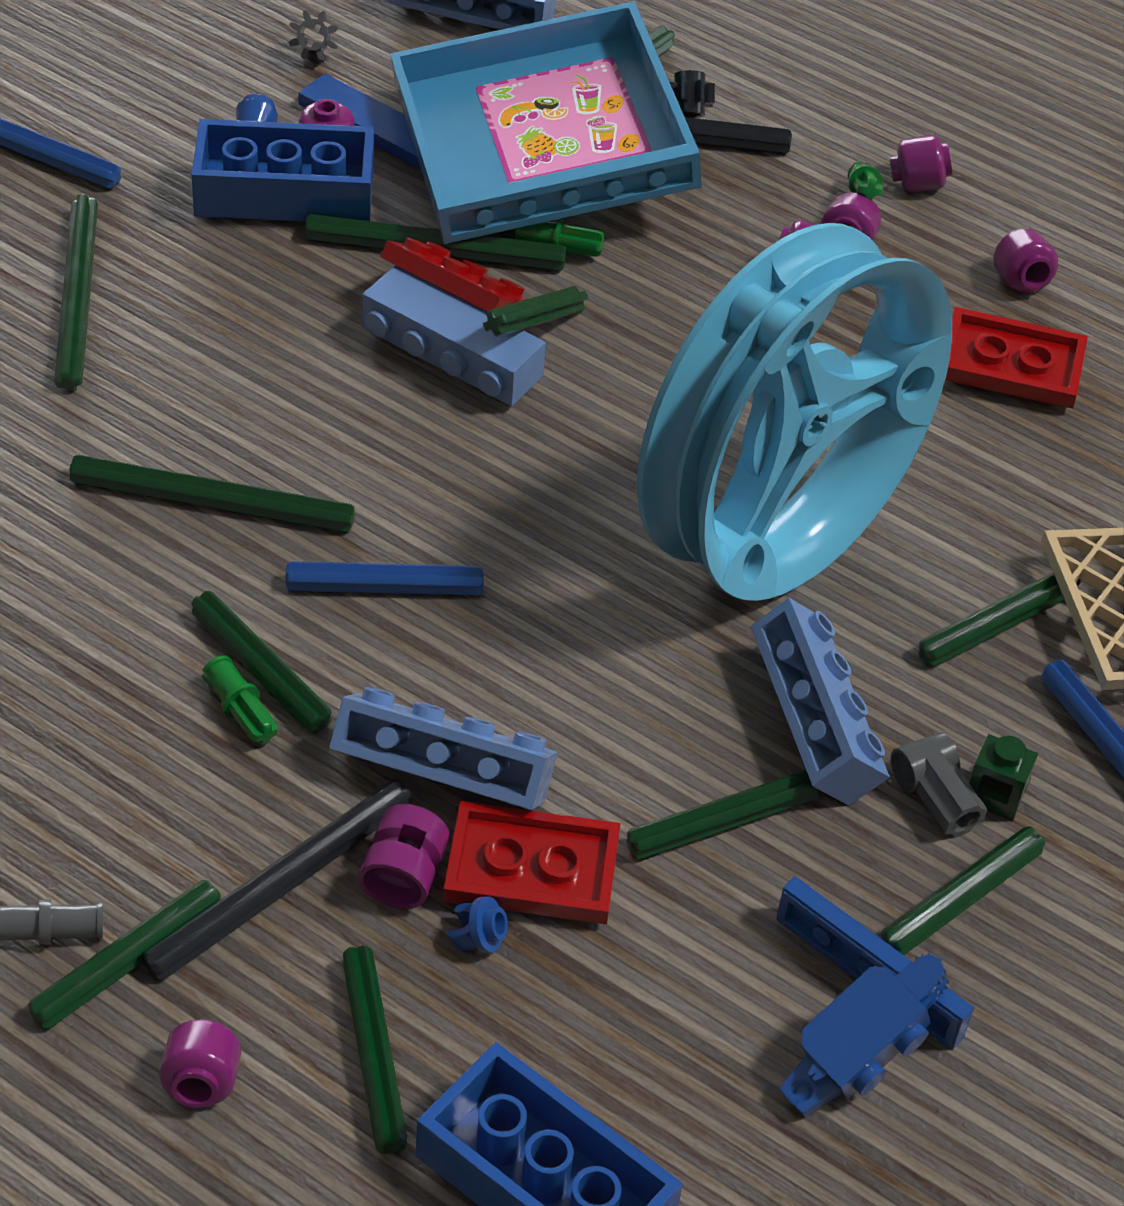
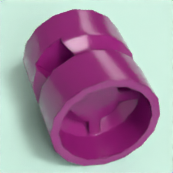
(404, 856)

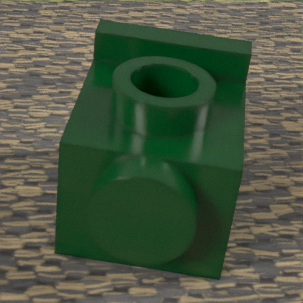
(1008, 763)

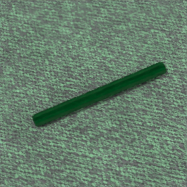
(481, 248)
(76, 294)
(212, 493)

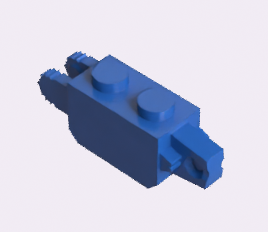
(864, 1032)

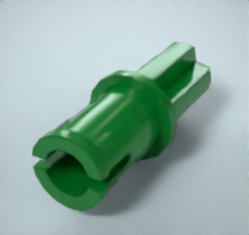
(865, 180)
(574, 238)
(240, 699)

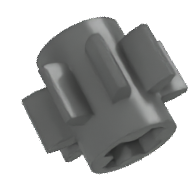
(316, 46)

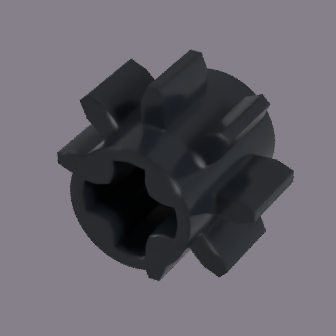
(693, 92)

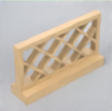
(1081, 605)

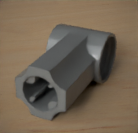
(934, 772)

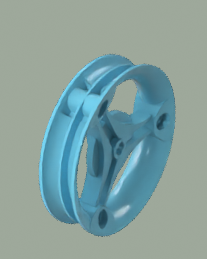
(802, 402)

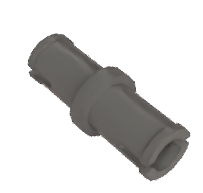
(51, 922)

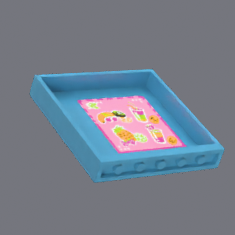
(544, 122)

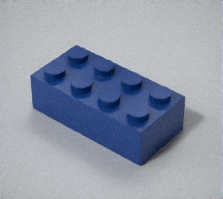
(282, 170)
(523, 1142)

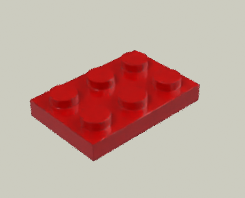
(459, 278)
(1016, 357)
(533, 861)

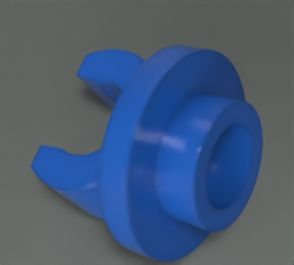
(484, 927)

